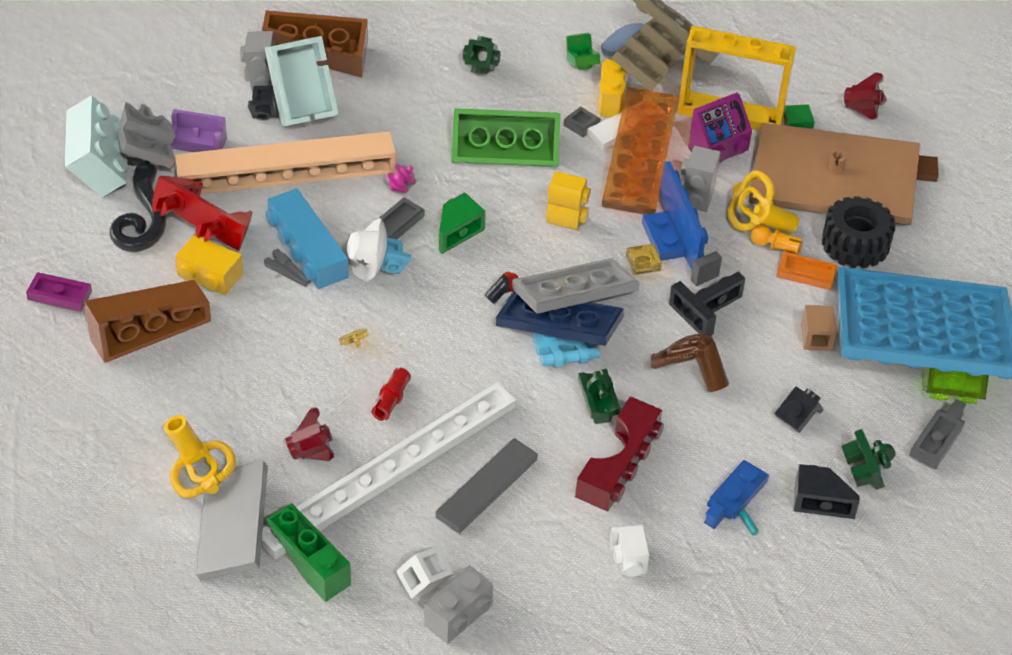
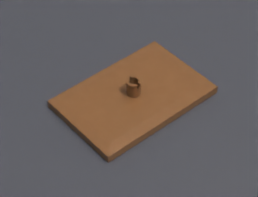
(823, 166)

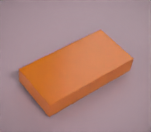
(807, 270)

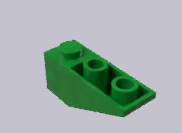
(311, 552)

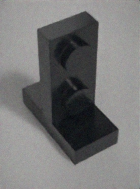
(700, 307)

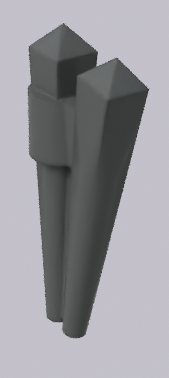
(283, 265)

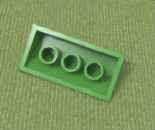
(506, 137)

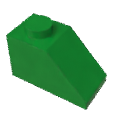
(460, 221)

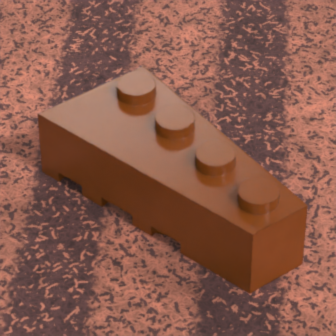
(343, 37)
(144, 317)

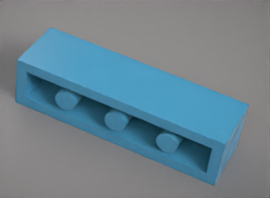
(307, 238)

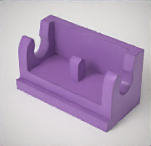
(198, 131)

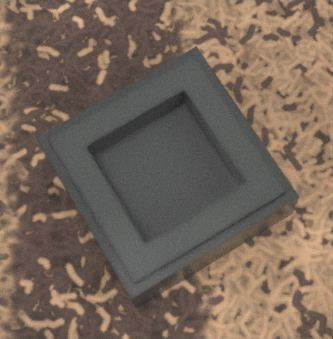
(580, 121)
(706, 268)

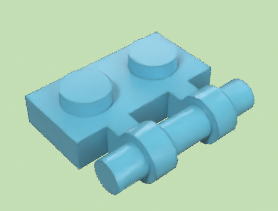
(559, 350)

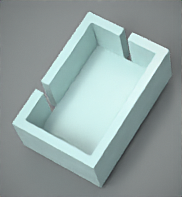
(299, 83)
(94, 148)

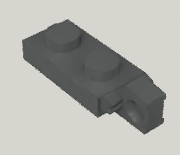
(939, 435)

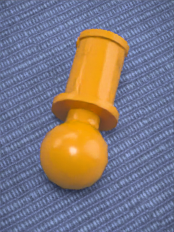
(762, 235)

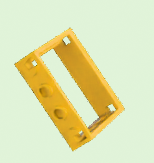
(743, 47)

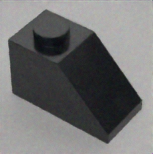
(823, 493)

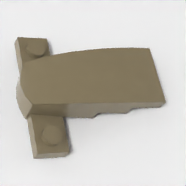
(657, 45)

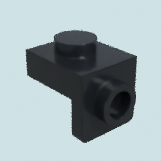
(263, 103)
(799, 408)

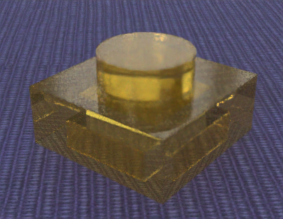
(643, 259)

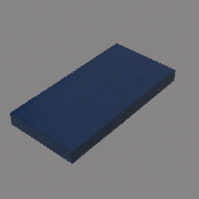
(579, 322)

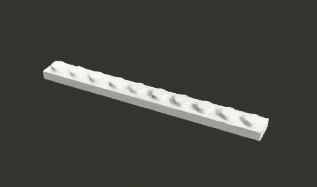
(399, 461)

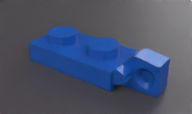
(735, 493)

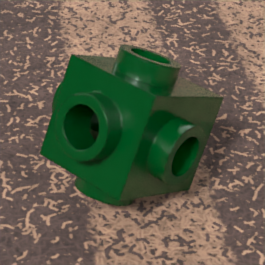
(474, 48)

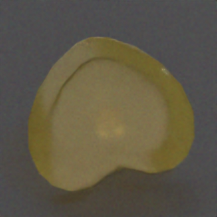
(354, 336)

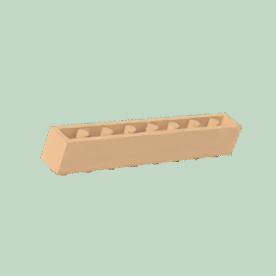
(289, 162)

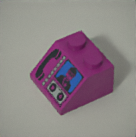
(721, 127)

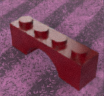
(604, 478)

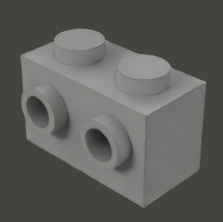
(255, 57)
(700, 176)
(458, 604)

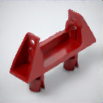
(210, 221)

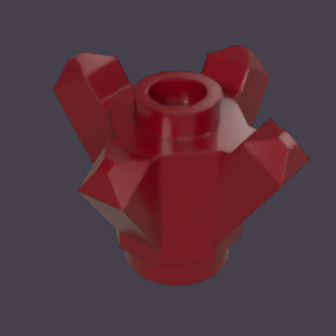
(866, 96)
(311, 439)

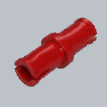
(391, 394)

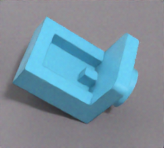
(395, 259)

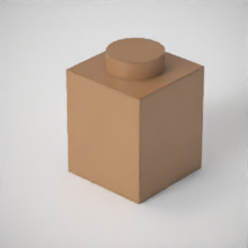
(818, 327)

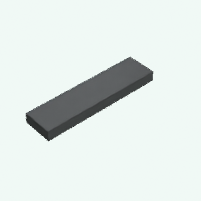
(486, 485)

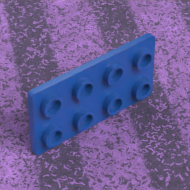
(677, 229)

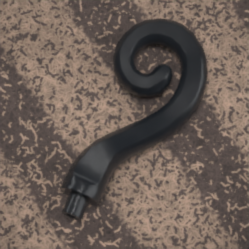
(143, 185)

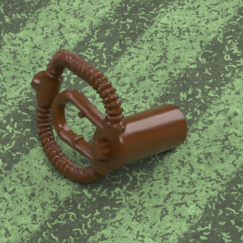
(707, 356)

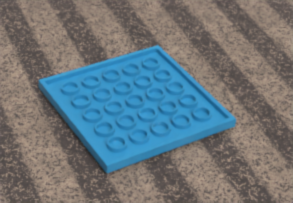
(925, 322)

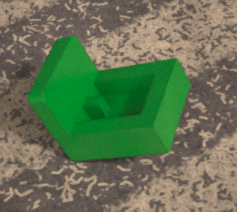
(580, 51)

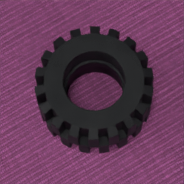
(858, 232)

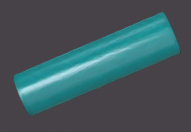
(748, 522)

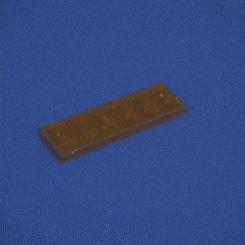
(640, 151)

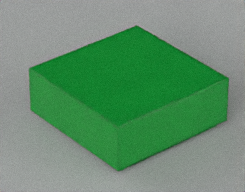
(799, 116)

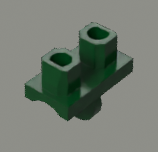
(599, 395)
(879, 455)

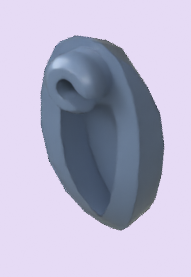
(619, 38)

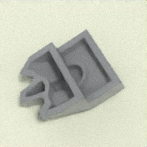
(146, 136)

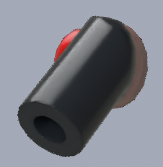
(501, 286)

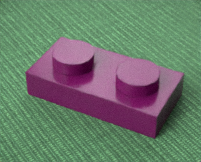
(59, 291)

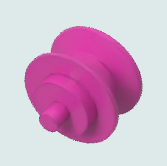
(401, 178)

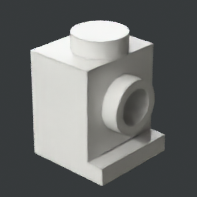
(630, 550)
(424, 572)

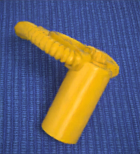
(762, 213)
(192, 451)

